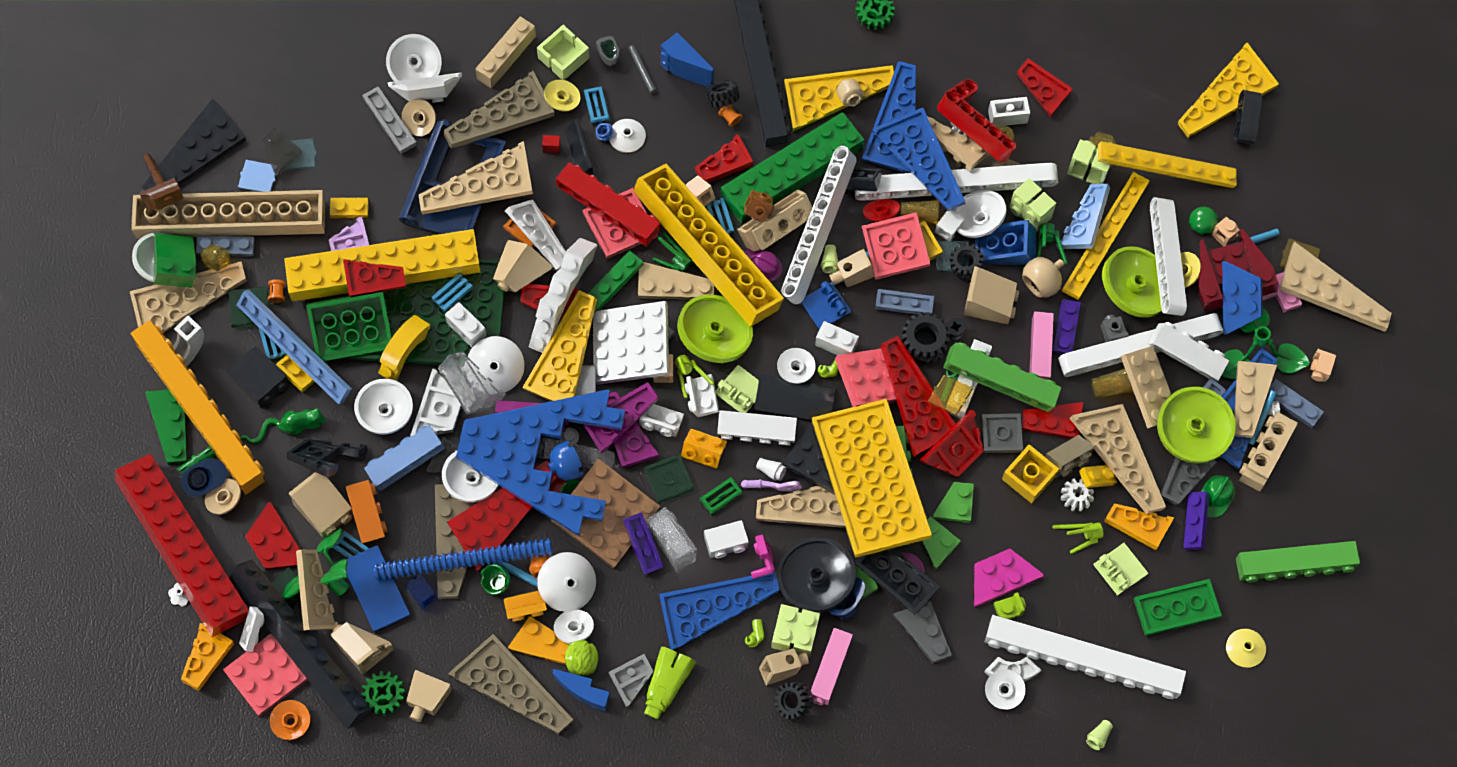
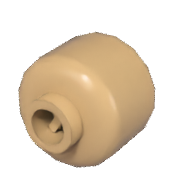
(849, 92)

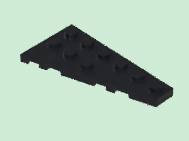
(201, 145)

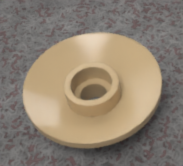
(411, 117)
(223, 498)

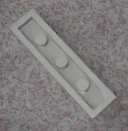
(389, 120)

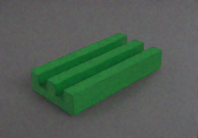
(707, 505)

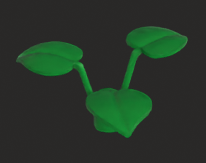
(1289, 357)
(333, 577)

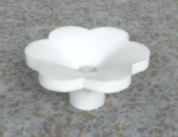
(176, 597)

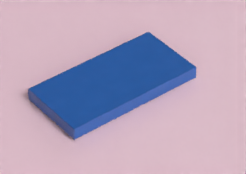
(378, 598)

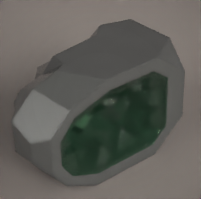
(608, 50)

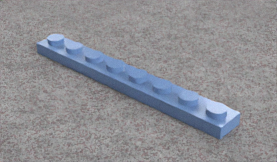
(293, 347)

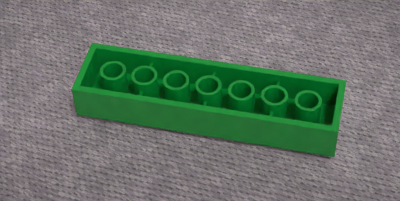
(793, 165)

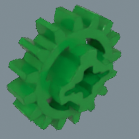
(874, 12)
(388, 686)

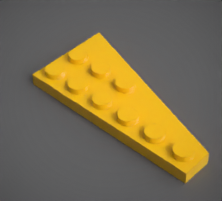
(816, 96)
(1222, 96)
(561, 362)

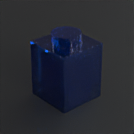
(420, 591)

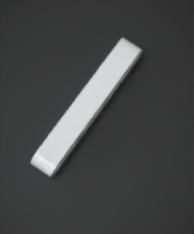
(1168, 256)

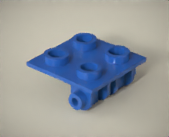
(825, 305)

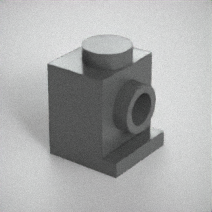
(1110, 333)

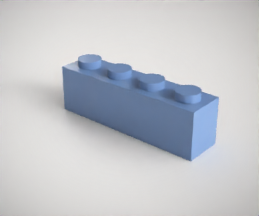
(404, 457)

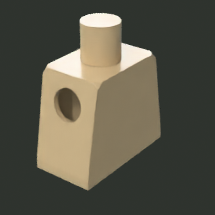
(853, 269)
(782, 665)
(426, 695)

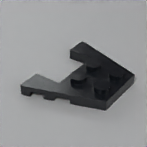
(317, 454)

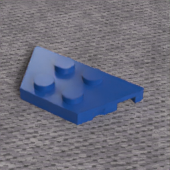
(1240, 297)

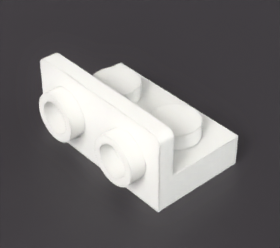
(702, 396)
(662, 420)

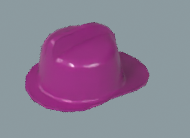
(766, 263)

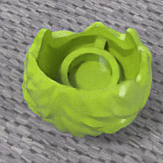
(581, 658)

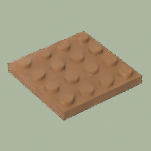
(610, 538)

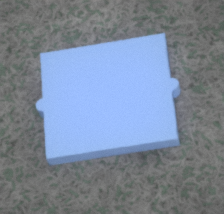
(256, 177)

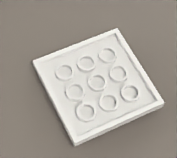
(631, 342)

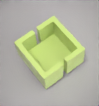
(560, 53)
(1086, 154)
(1037, 210)
(795, 629)

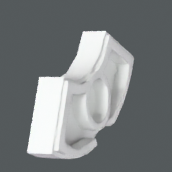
(1024, 668)

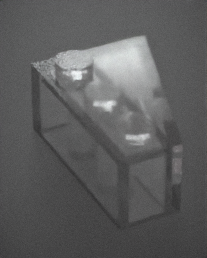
(468, 384)
(672, 539)

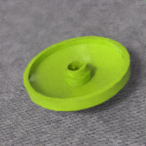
(1133, 281)
(713, 329)
(1196, 425)

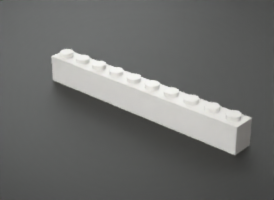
(1085, 657)

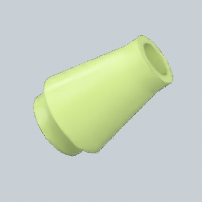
(829, 259)
(1097, 738)

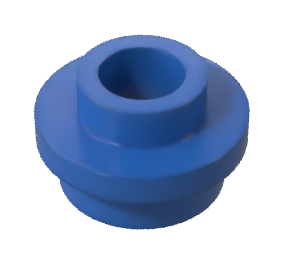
(601, 129)

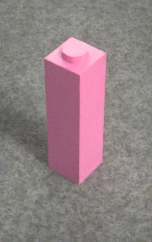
(1041, 344)
(830, 666)

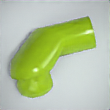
(828, 371)
(757, 634)

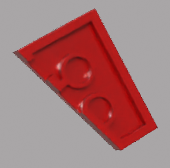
(728, 160)

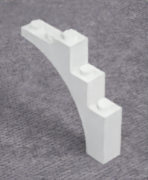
(562, 285)

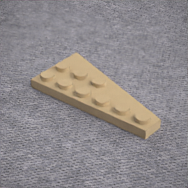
(487, 182)
(1319, 284)
(172, 304)
(1119, 448)
(803, 507)

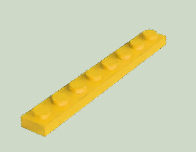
(1166, 164)
(1106, 235)

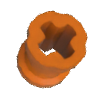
(730, 115)
(276, 291)

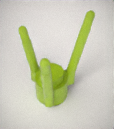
(685, 367)
(1090, 530)

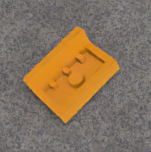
(703, 448)
(524, 604)

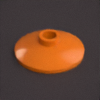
(289, 710)

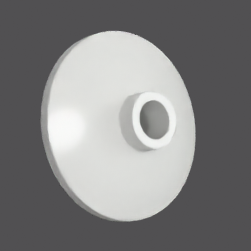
(631, 142)
(796, 358)
(573, 620)
(1015, 686)

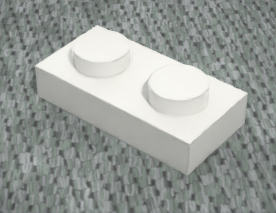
(251, 629)

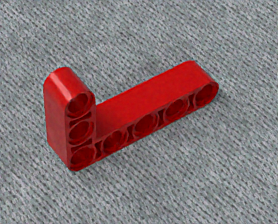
(956, 109)

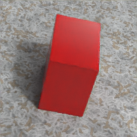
(551, 144)

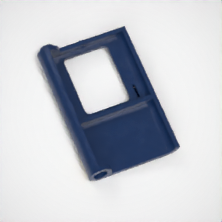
(426, 178)

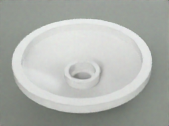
(413, 46)
(981, 213)
(144, 256)
(505, 354)
(379, 396)
(456, 481)
(554, 577)

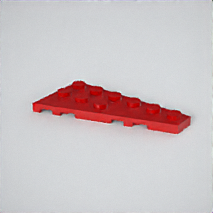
(922, 420)
(491, 519)

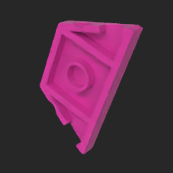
(1002, 575)

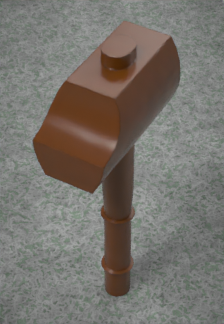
(163, 193)

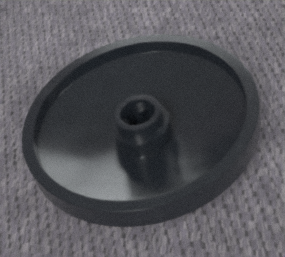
(816, 575)

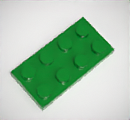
(1177, 607)

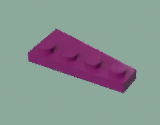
(635, 405)
(632, 445)

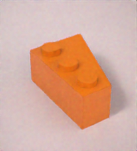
(366, 511)

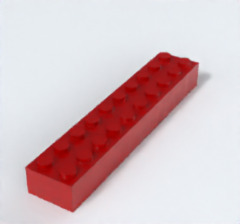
(181, 545)

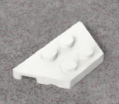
(438, 406)

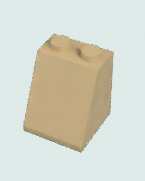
(991, 297)
(321, 504)

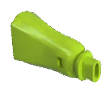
(667, 680)

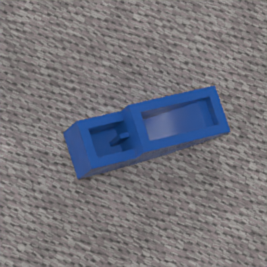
(582, 689)

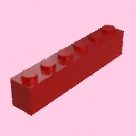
(608, 204)

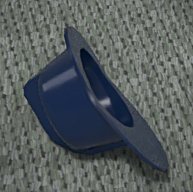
(203, 477)
(851, 605)

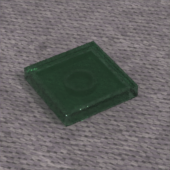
(237, 316)
(668, 478)

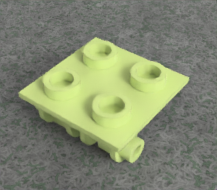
(738, 389)
(1120, 568)

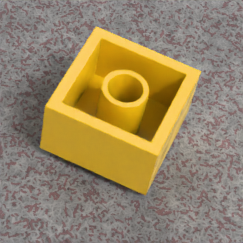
(1030, 474)

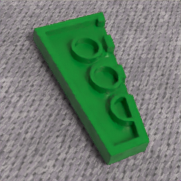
(170, 425)

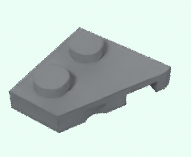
(631, 678)

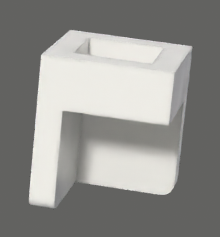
(948, 225)

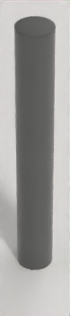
(645, 75)

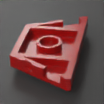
(956, 448)
(272, 541)

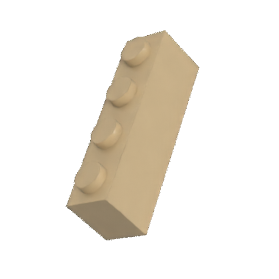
(505, 52)

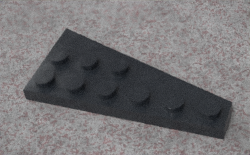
(808, 460)

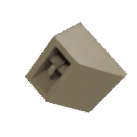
(1070, 455)

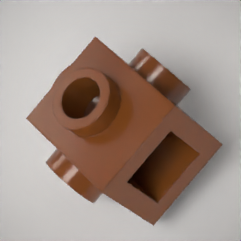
(758, 205)

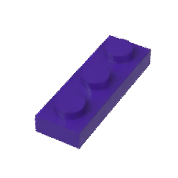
(1066, 327)
(1196, 520)
(642, 543)

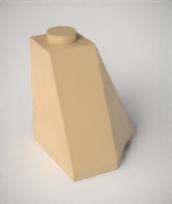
(519, 266)
(361, 646)

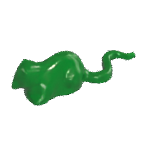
(291, 423)

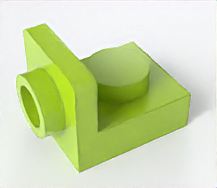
(1010, 607)

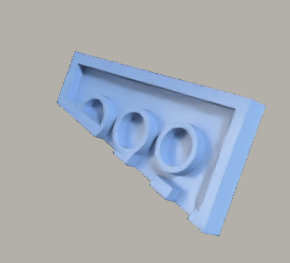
(1086, 221)

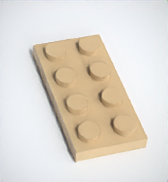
(1147, 382)

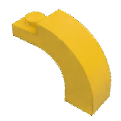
(401, 345)

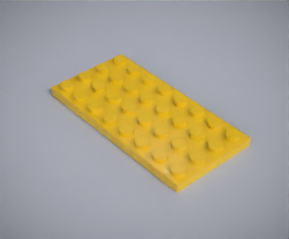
(871, 478)

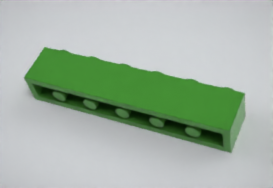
(1002, 377)
(1297, 561)

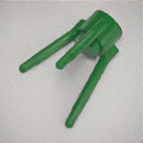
(1047, 234)
(681, 260)

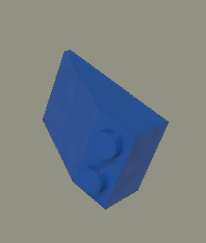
(685, 62)
(1009, 244)

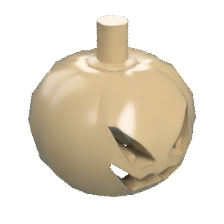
(1044, 275)

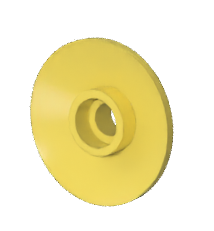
(566, 91)
(1192, 264)
(1239, 654)

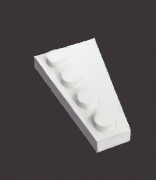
(536, 228)

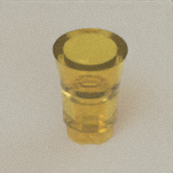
(926, 210)
(1112, 384)

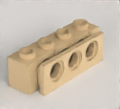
(787, 216)
(1256, 475)

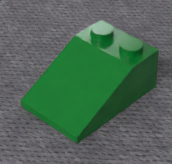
(174, 260)

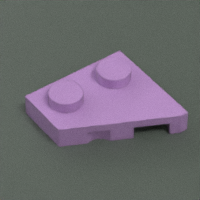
(350, 237)

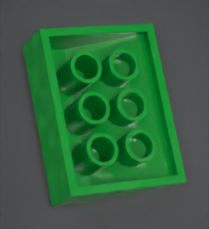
(349, 326)

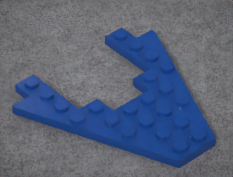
(507, 446)

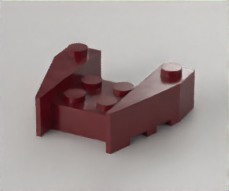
(1241, 254)

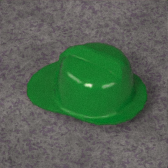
(1221, 494)

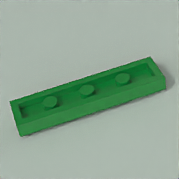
(615, 279)

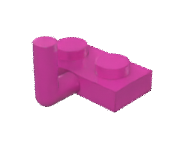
(764, 550)

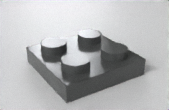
(1002, 433)

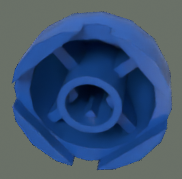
(565, 462)

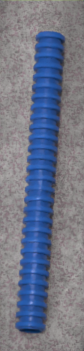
(463, 559)

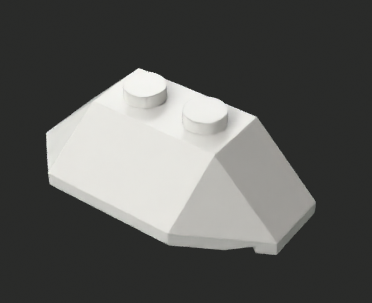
(426, 88)

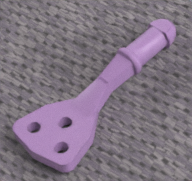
(786, 487)

